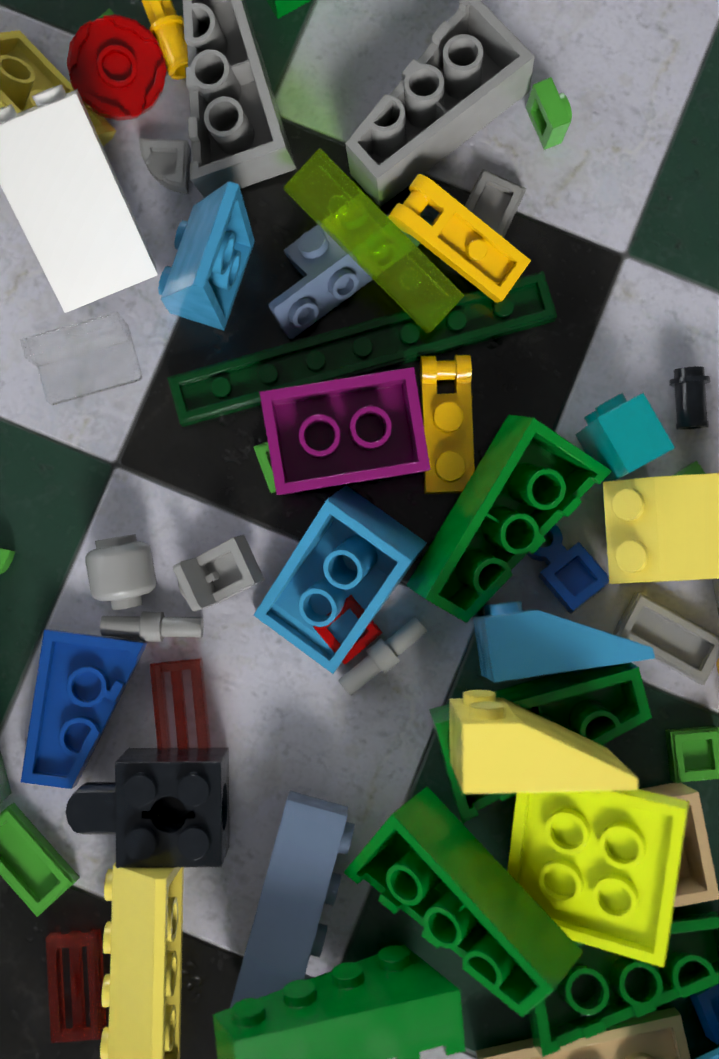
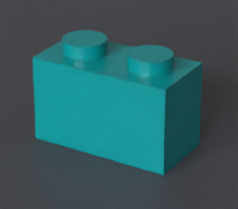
(624, 435)

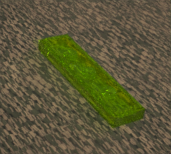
(373, 241)

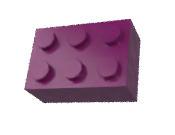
(345, 431)

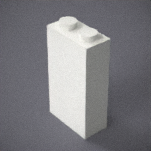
(70, 200)

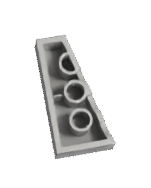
(442, 101)

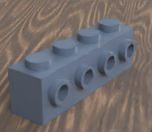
(294, 895)

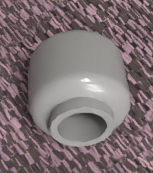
(120, 571)

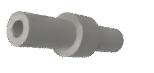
(152, 626)
(382, 655)

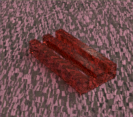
(160, 703)
(75, 941)

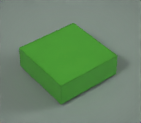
(693, 753)

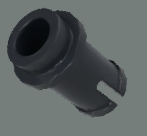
(690, 397)

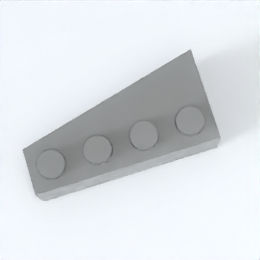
(232, 103)

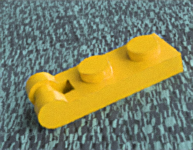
(460, 239)
(447, 424)

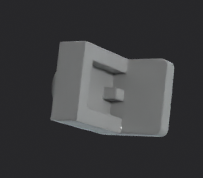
(218, 573)

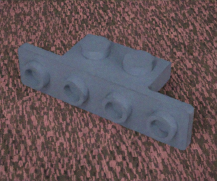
(327, 281)

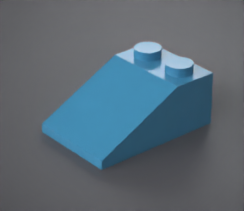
(209, 259)
(343, 553)
(536, 643)

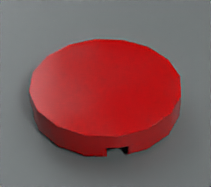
(116, 67)

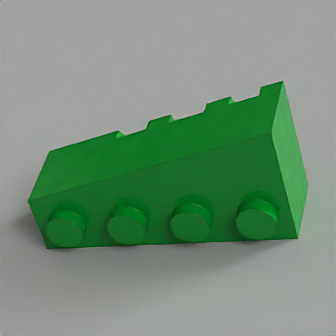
(503, 514)

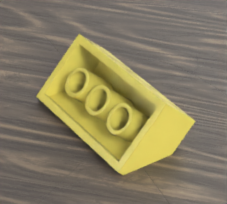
(144, 963)

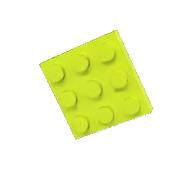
(602, 865)

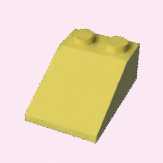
(662, 528)
(515, 750)

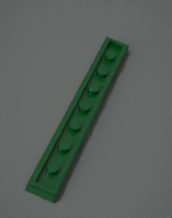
(357, 350)

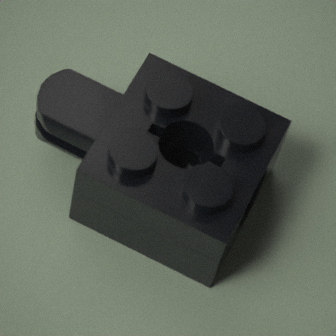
(162, 808)

